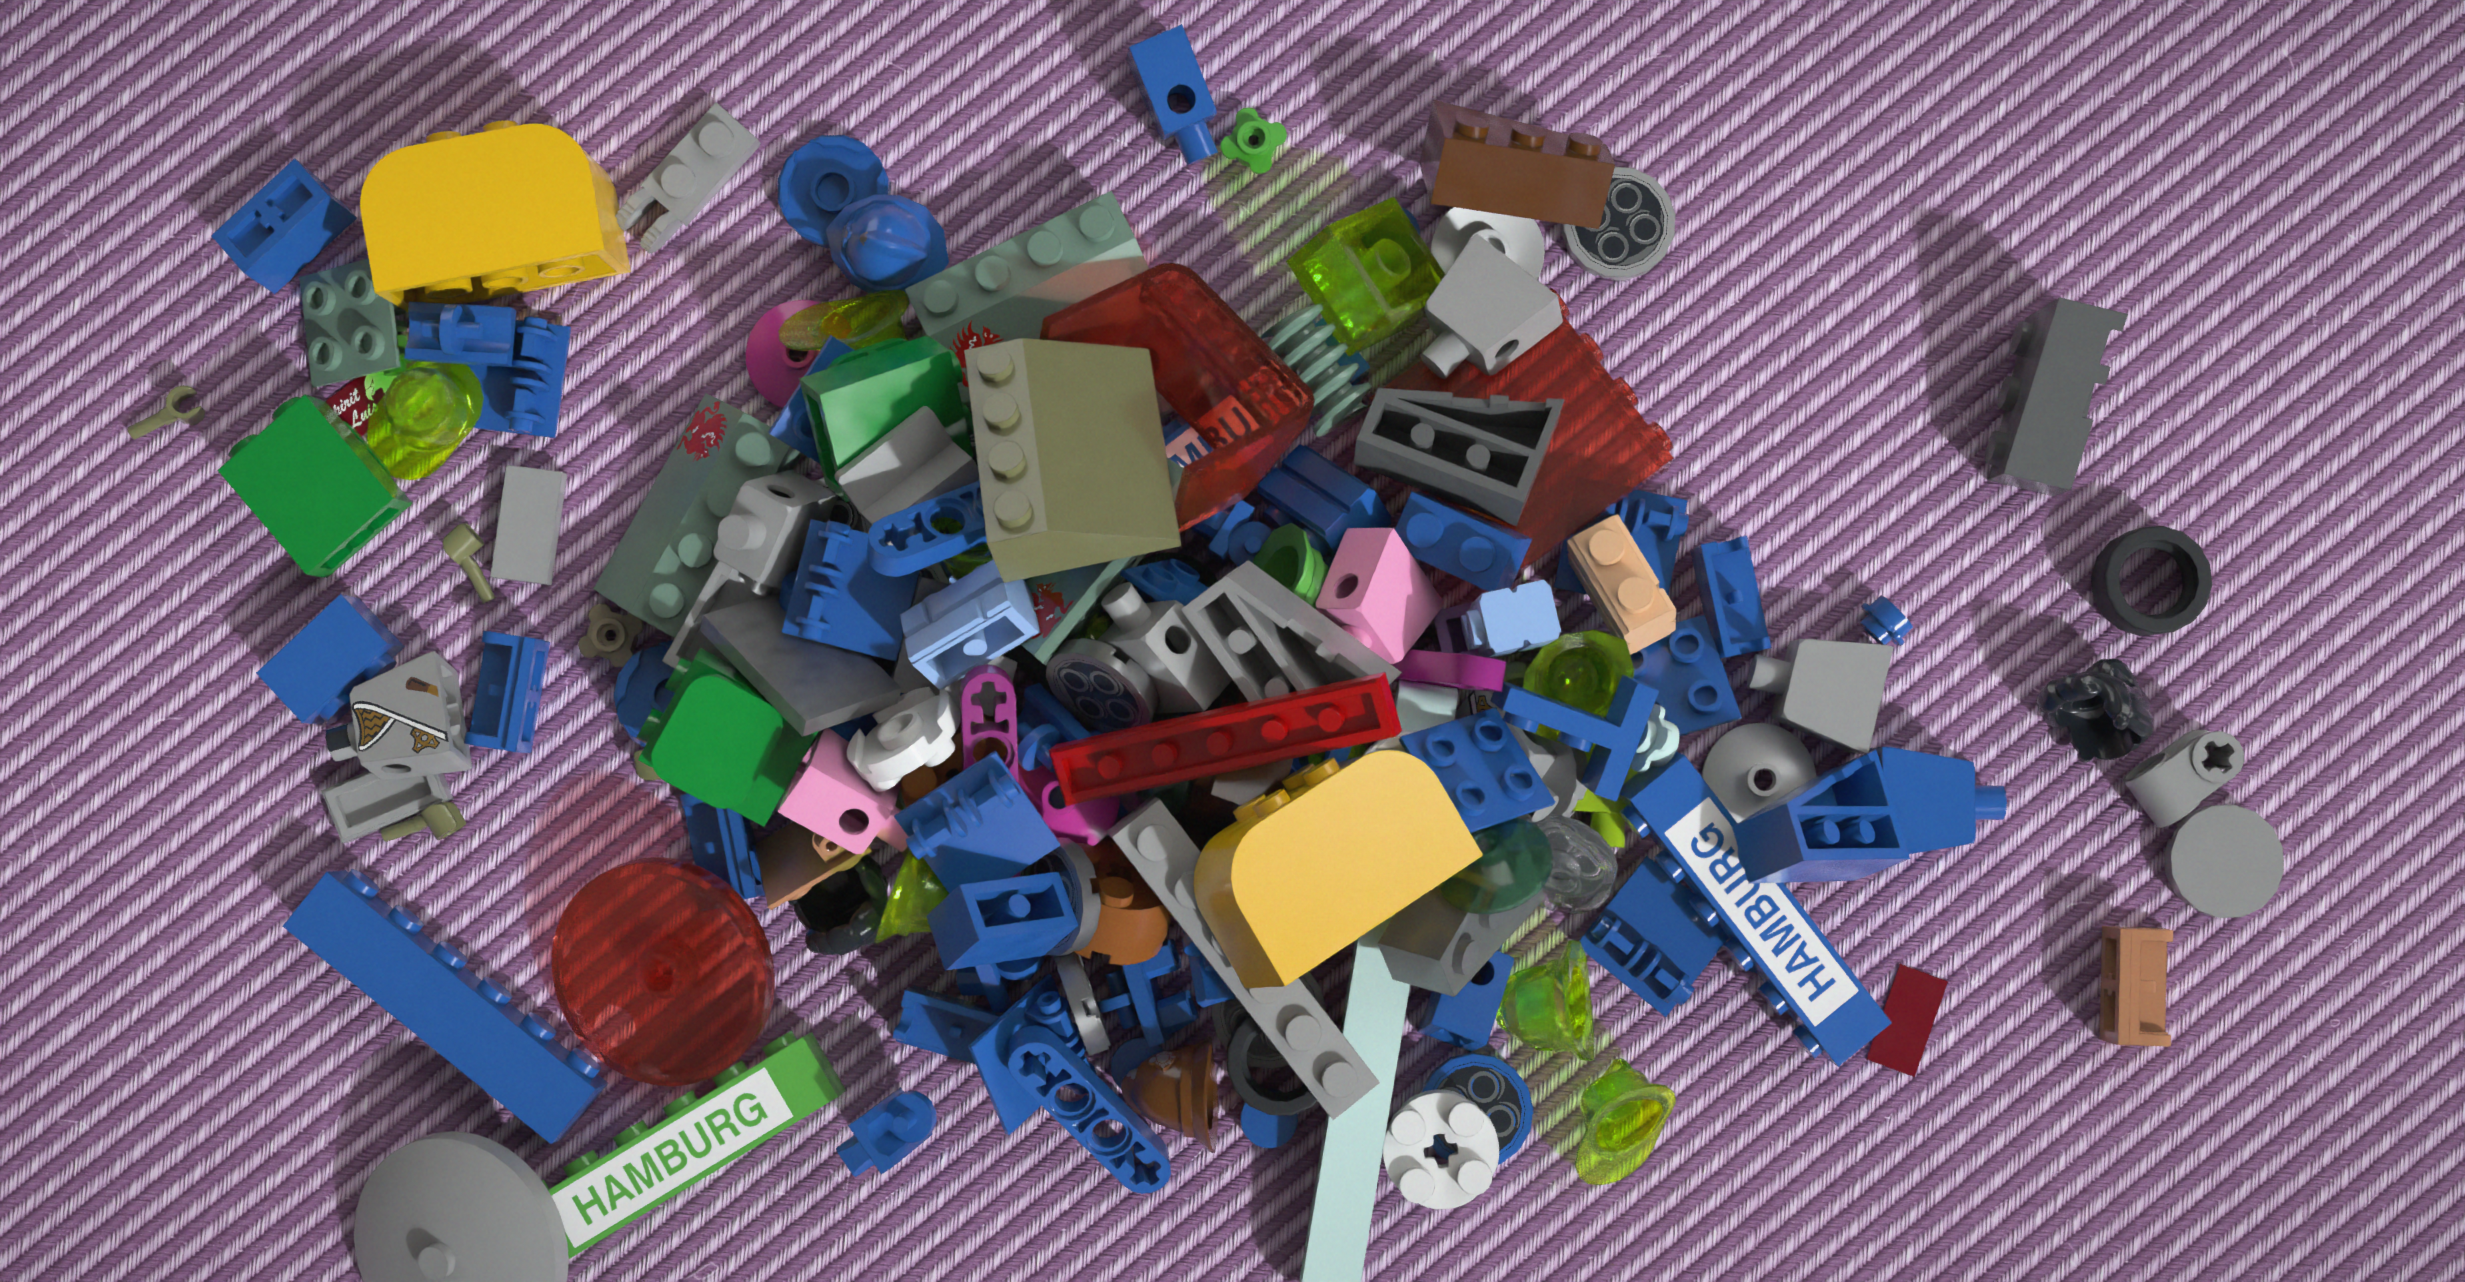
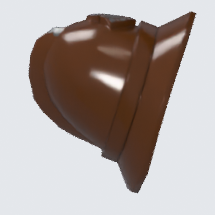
(1178, 1091)

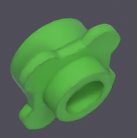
(1257, 156)

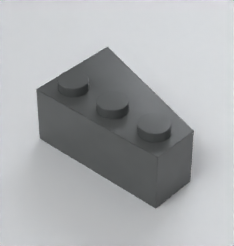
(2050, 395)
(1459, 447)
(1443, 946)

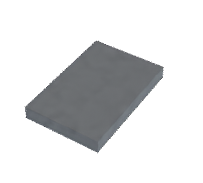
(801, 678)

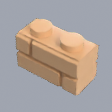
(1621, 584)

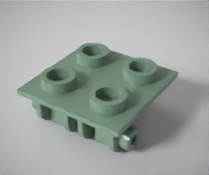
(350, 326)

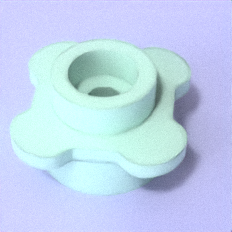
(1657, 742)

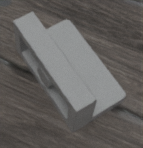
(906, 468)

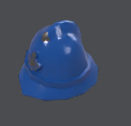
(887, 243)

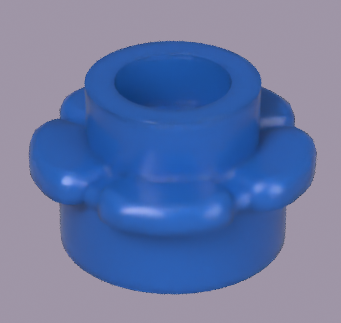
(1885, 622)

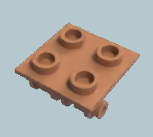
(797, 860)

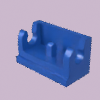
(283, 227)
(1730, 597)
(508, 692)
(724, 845)
(942, 1022)

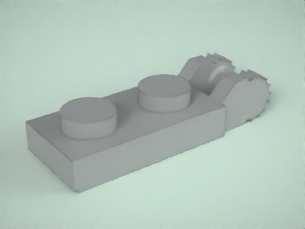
(689, 176)

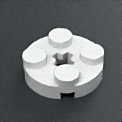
(906, 737)
(1467, 1170)

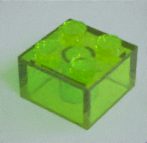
(1368, 274)

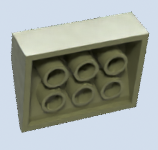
(1069, 455)

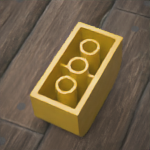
(489, 216)
(1327, 862)

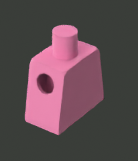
(1378, 592)
(837, 802)

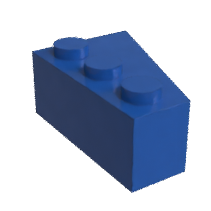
(1825, 829)

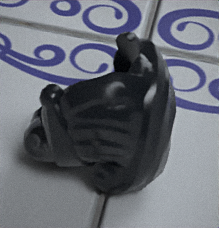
(2101, 710)
(844, 909)

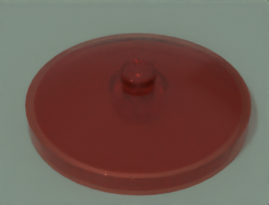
(663, 971)

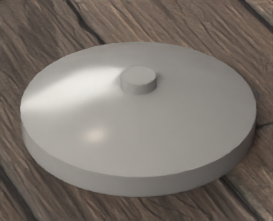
(458, 1214)

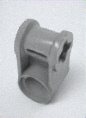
(2176, 780)

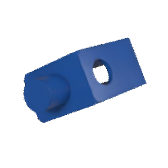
(1166, 68)
(1938, 798)
(1470, 1015)

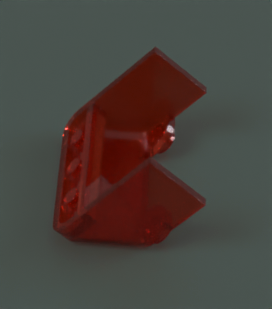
(1207, 370)

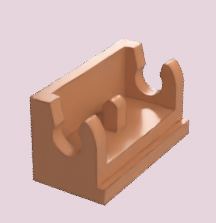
(2134, 986)

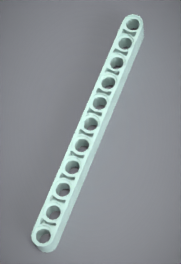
(1374, 1028)

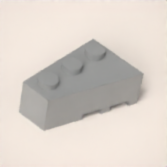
(1275, 639)

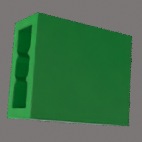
(875, 391)
(314, 485)
(722, 739)

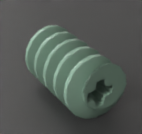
(1318, 367)

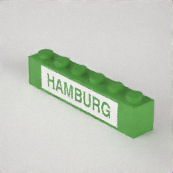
(693, 1139)

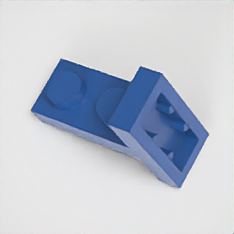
(1614, 736)

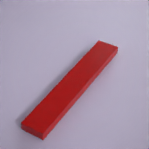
(1226, 739)

